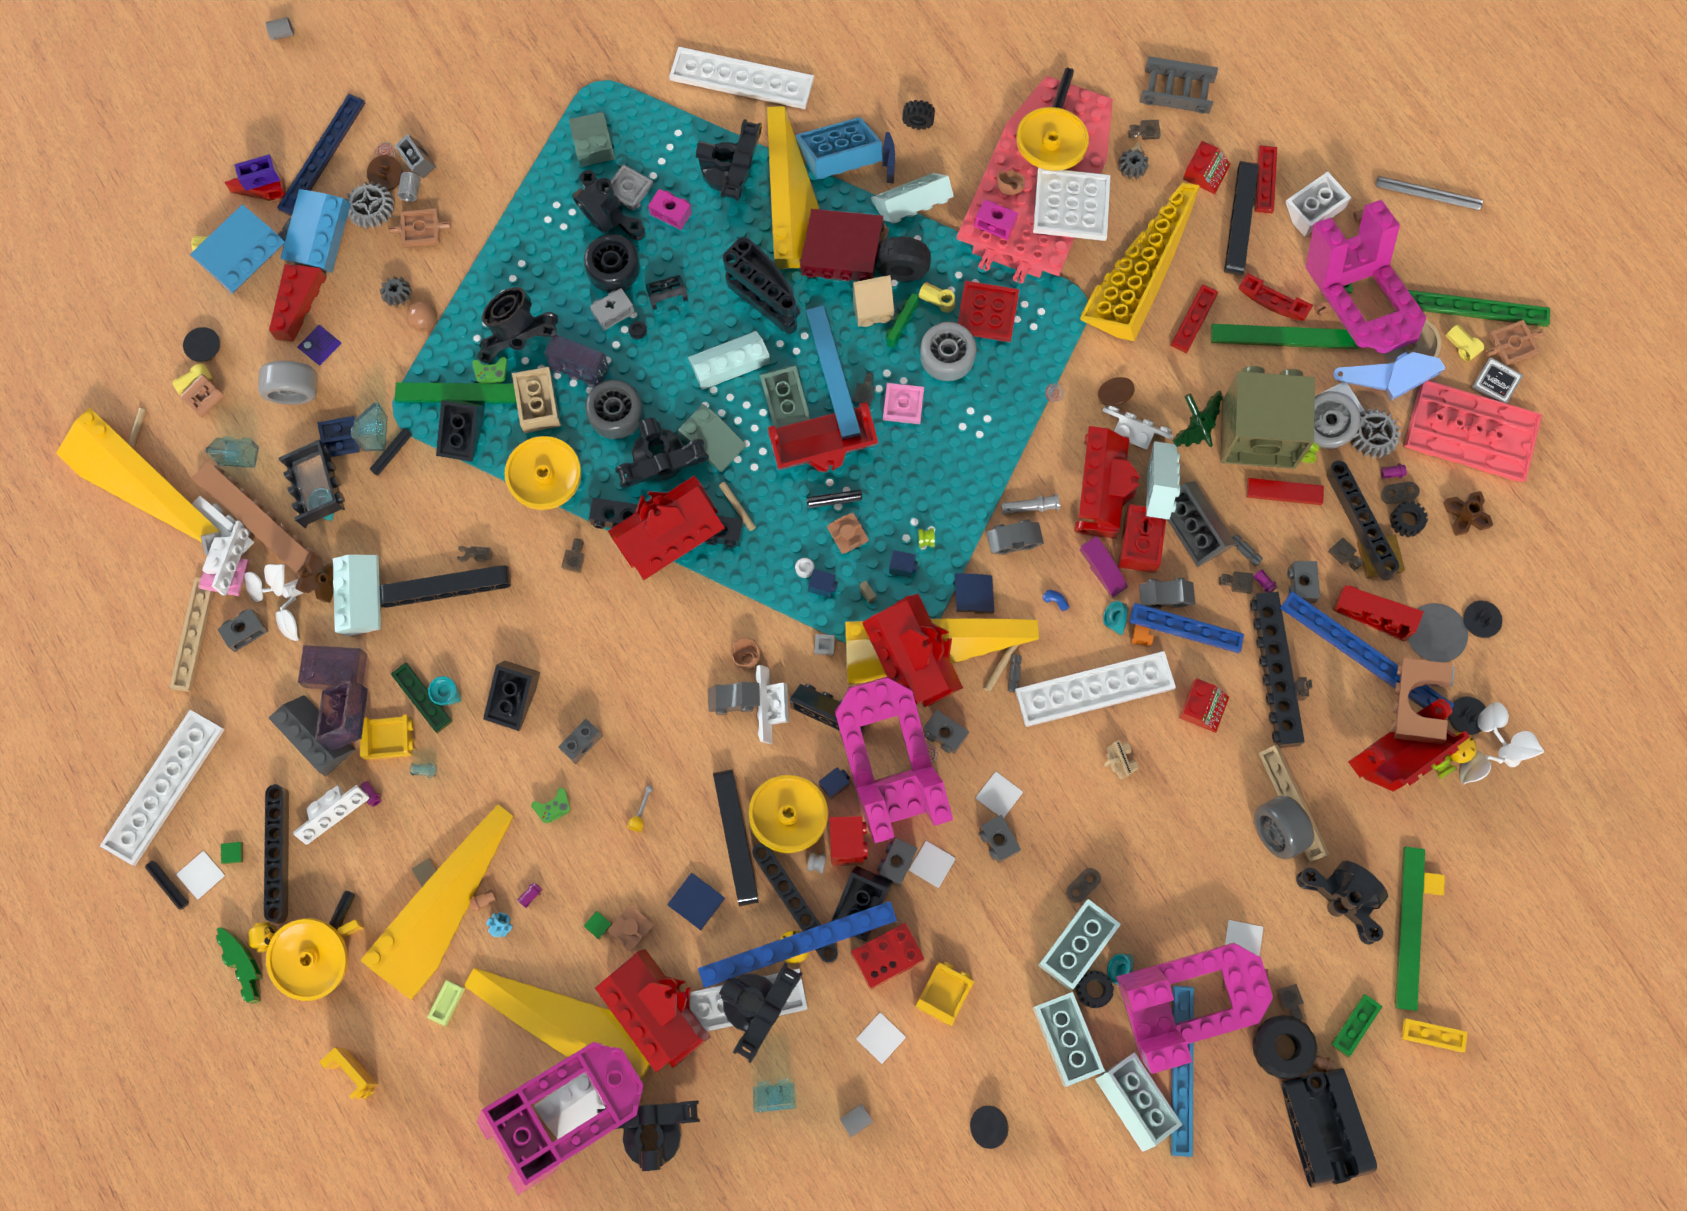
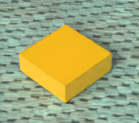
(1434, 884)
(350, 928)

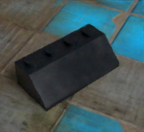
(817, 705)

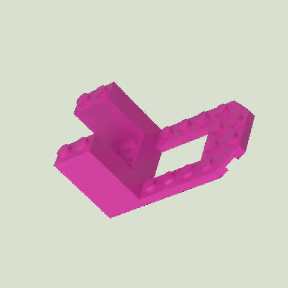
(1339, 261)
(902, 793)
(1148, 995)
(521, 1134)

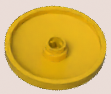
(1052, 138)
(543, 473)
(788, 813)
(307, 959)

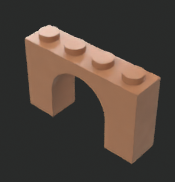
(1408, 723)

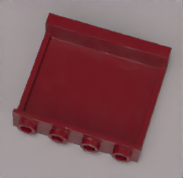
(841, 245)

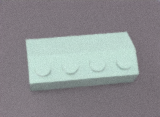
(913, 197)
(729, 360)
(356, 594)
(1138, 1102)

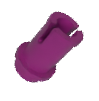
(1393, 471)
(1265, 581)
(374, 797)
(530, 894)

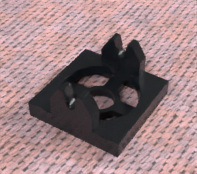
(666, 290)

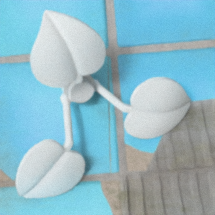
(275, 578)
(1522, 747)

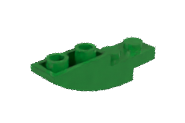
(239, 956)

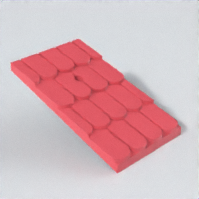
(1473, 431)

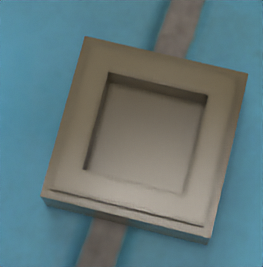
(867, 592)

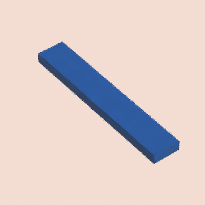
(1186, 628)

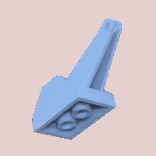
(1393, 378)

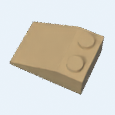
(873, 301)
(536, 400)

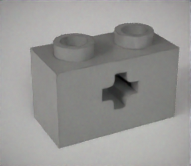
(620, 309)

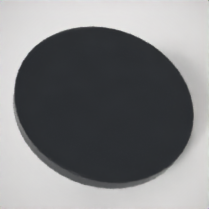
(201, 344)
(1482, 619)
(1465, 715)
(989, 1127)

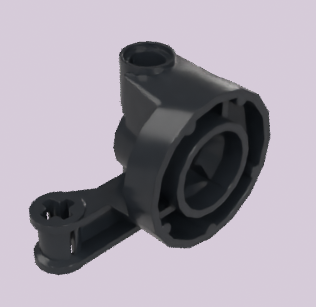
(728, 176)
(603, 207)
(512, 323)
(663, 465)
(1355, 890)
(774, 997)
(667, 1120)

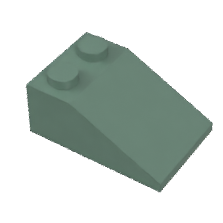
(591, 139)
(784, 396)
(719, 440)

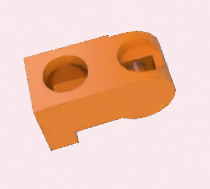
(1141, 636)

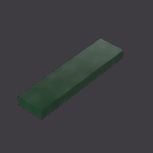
(419, 696)

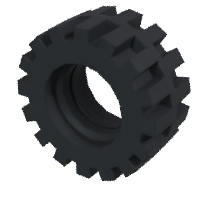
(918, 114)
(1401, 526)
(1107, 985)

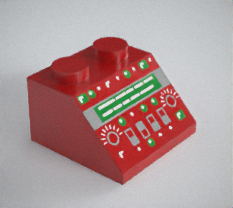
(1207, 167)
(1204, 705)

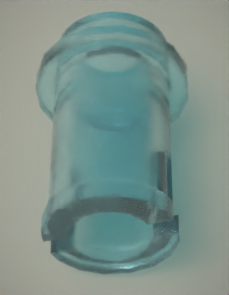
(423, 769)

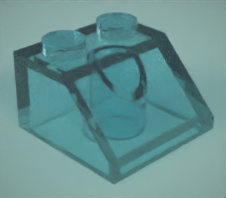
(371, 429)
(233, 452)
(774, 1097)

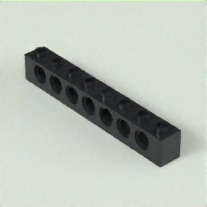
(601, 508)
(1271, 603)

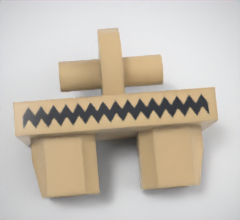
(1118, 760)

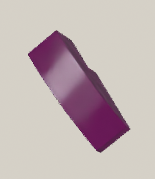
(1103, 566)

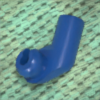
(1056, 597)

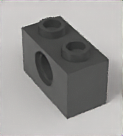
(415, 156)
(1309, 572)
(253, 629)
(939, 722)
(580, 741)
(999, 827)
(899, 849)

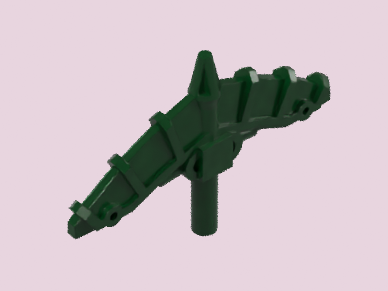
(1200, 422)

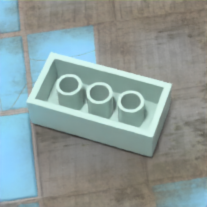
(1162, 480)
(1079, 945)
(1068, 1039)

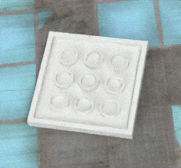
(1072, 204)

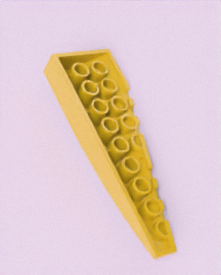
(790, 191)
(1130, 288)
(112, 464)
(968, 637)
(423, 930)
(554, 1017)

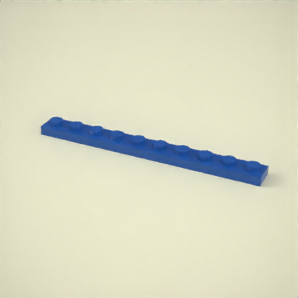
(1354, 647)
(797, 944)

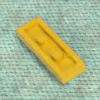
(1434, 1035)

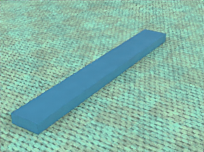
(833, 372)
(1183, 1078)

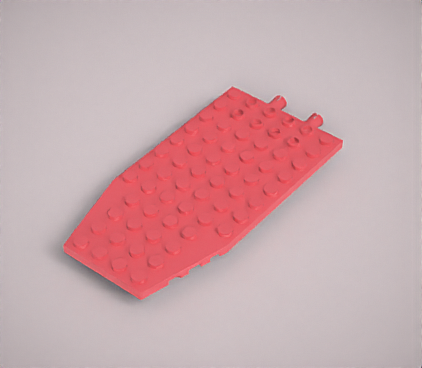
(1026, 250)

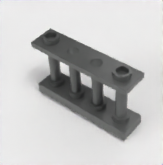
(1178, 69)

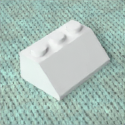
(1316, 203)
(570, 1106)

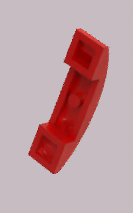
(1273, 300)

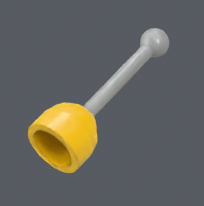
(636, 823)

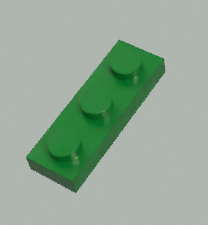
(901, 320)
(1356, 1025)

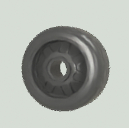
(613, 396)
(1284, 827)

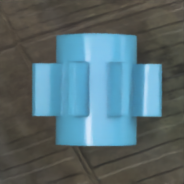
(499, 924)

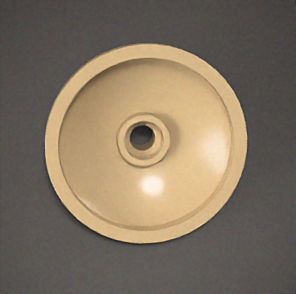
(1428, 344)

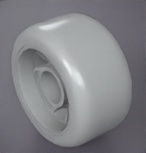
(948, 338)
(287, 382)
(1347, 419)

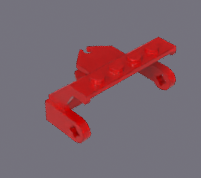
(820, 441)
(1106, 483)
(666, 527)
(914, 650)
(1399, 761)
(653, 1011)

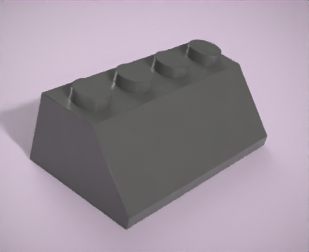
(1199, 525)
(299, 725)

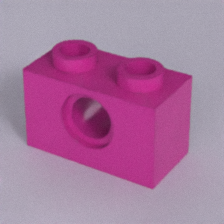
(677, 216)
(987, 220)

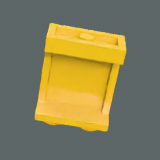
(387, 738)
(945, 993)
(344, 1059)

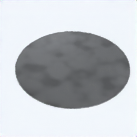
(1439, 634)

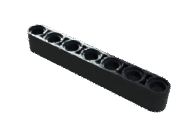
(1241, 218)
(1362, 528)
(444, 586)
(735, 838)
(282, 860)
(787, 896)

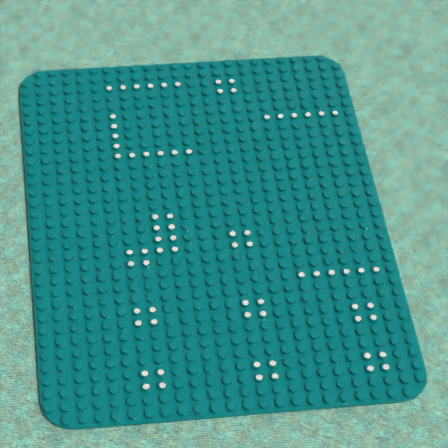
(915, 478)

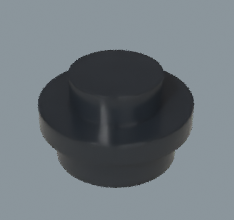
(637, 330)

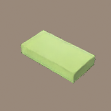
(446, 1003)

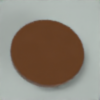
(385, 171)
(1116, 391)

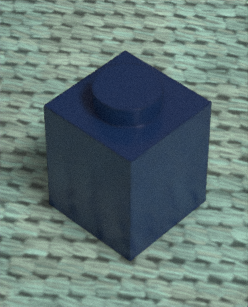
(903, 564)
(822, 583)
(835, 782)

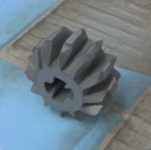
(1133, 164)
(402, 291)

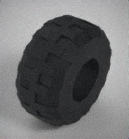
(903, 258)
(1303, 1040)

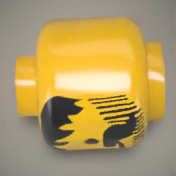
(261, 935)

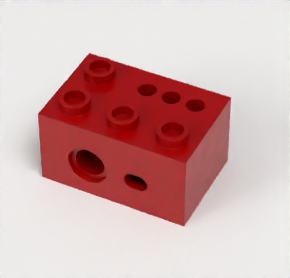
(1141, 541)
(847, 841)
(887, 956)

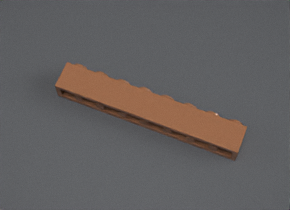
(252, 517)

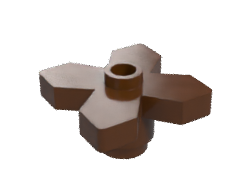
(1468, 513)
(316, 578)

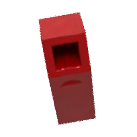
(267, 192)

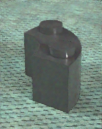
(1015, 537)
(1164, 593)
(733, 697)

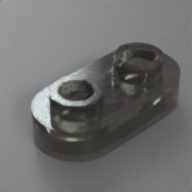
(1401, 493)
(1082, 885)

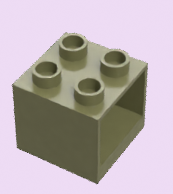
(1268, 418)

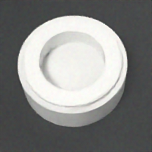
(804, 567)

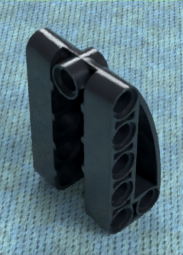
(763, 278)
(1328, 1128)

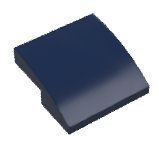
(889, 157)
(337, 436)
(974, 593)
(696, 901)

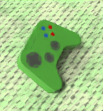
(490, 373)
(554, 809)

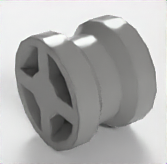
(816, 862)

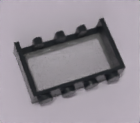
(313, 482)

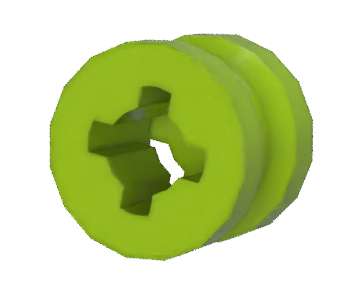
(1310, 456)
(926, 538)
(1444, 768)

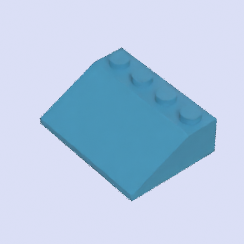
(840, 147)
(316, 230)
(237, 249)

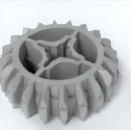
(378, 210)
(1384, 443)

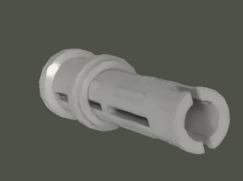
(1039, 504)

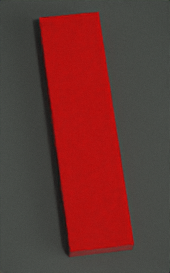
(1266, 179)
(1194, 318)
(1285, 491)

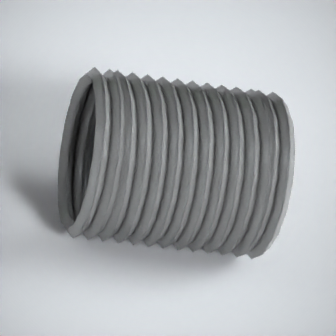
(279, 28)
(408, 186)
(856, 1120)

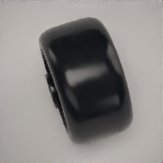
(612, 262)

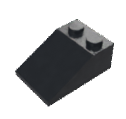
(459, 429)
(511, 694)
(861, 893)

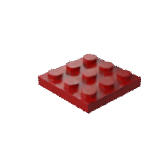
(988, 310)

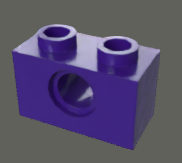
(257, 172)

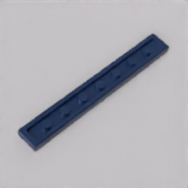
(323, 151)

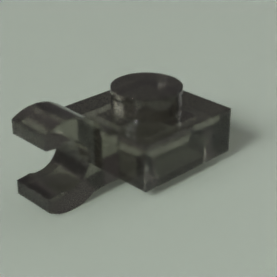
(1147, 129)
(865, 392)
(1344, 552)
(480, 554)
(573, 559)
(1240, 581)
(1302, 688)
(1291, 999)

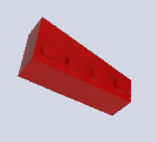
(294, 299)
(1378, 612)

